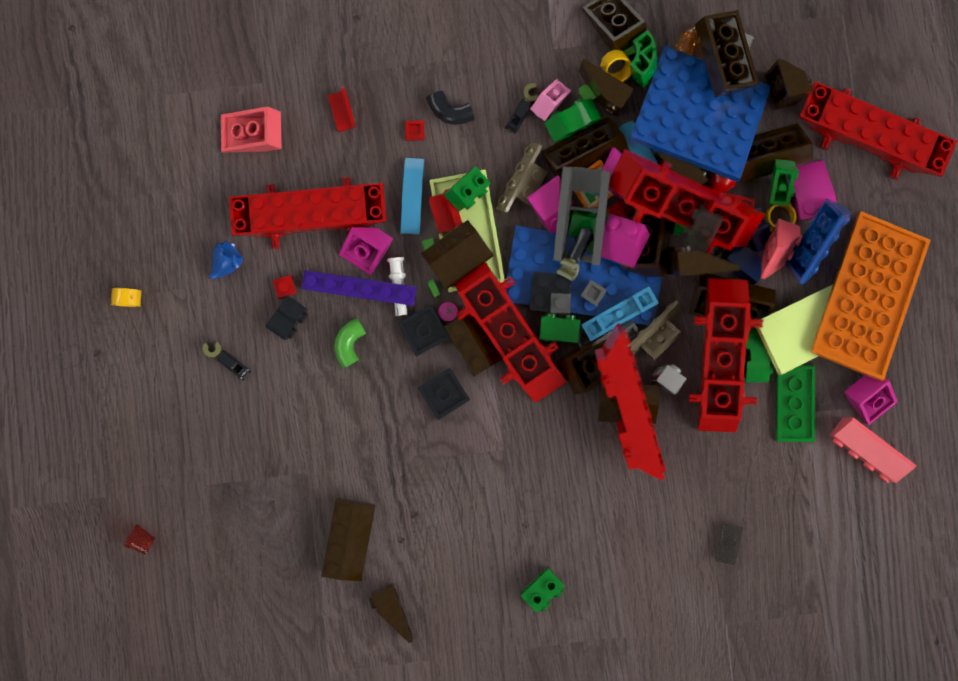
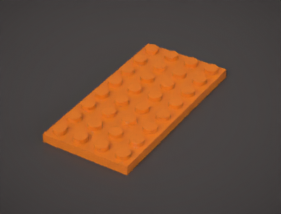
(870, 296)

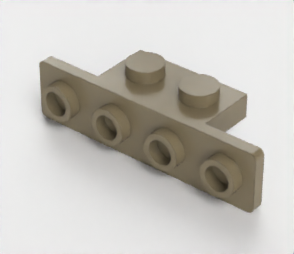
(525, 180)
(659, 333)

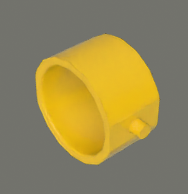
(615, 55)
(790, 209)
(126, 297)

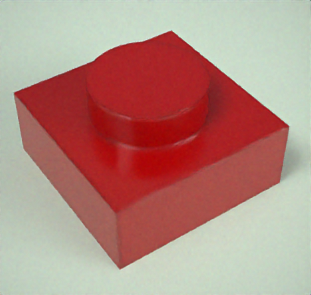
(284, 286)

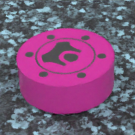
(448, 311)

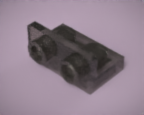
(702, 229)

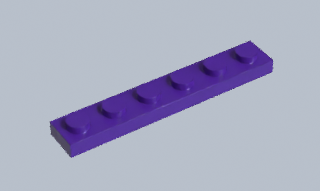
(359, 288)

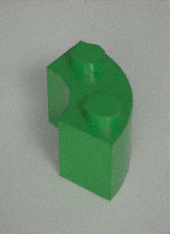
(646, 59)
(578, 117)
(757, 360)

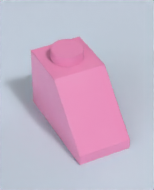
(550, 99)

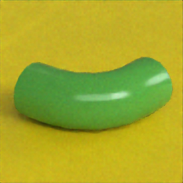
(345, 340)

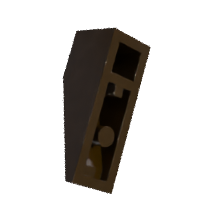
(390, 609)

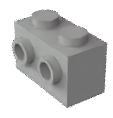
(668, 378)

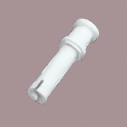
(397, 276)

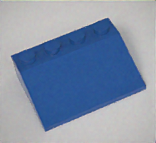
(817, 240)

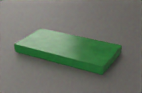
(795, 405)

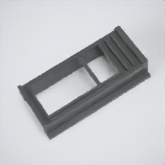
(586, 181)

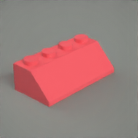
(871, 450)

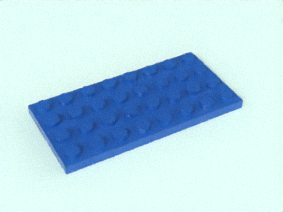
(534, 252)

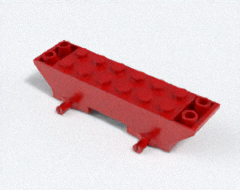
(875, 130)
(667, 194)
(307, 210)
(509, 332)
(723, 357)
(636, 427)

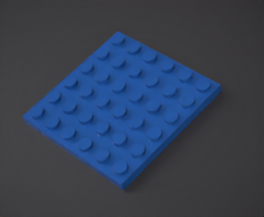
(693, 125)

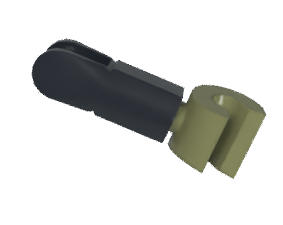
(523, 108)
(569, 266)
(226, 360)

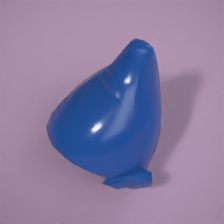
(225, 260)

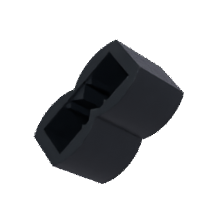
(286, 318)

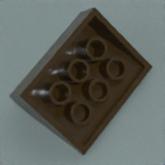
(685, 262)

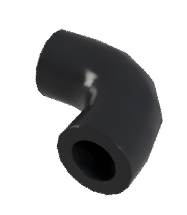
(448, 113)

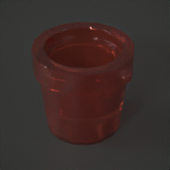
(139, 540)

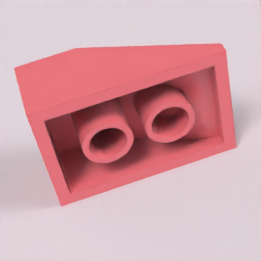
(251, 130)
(779, 247)

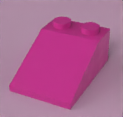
(811, 190)

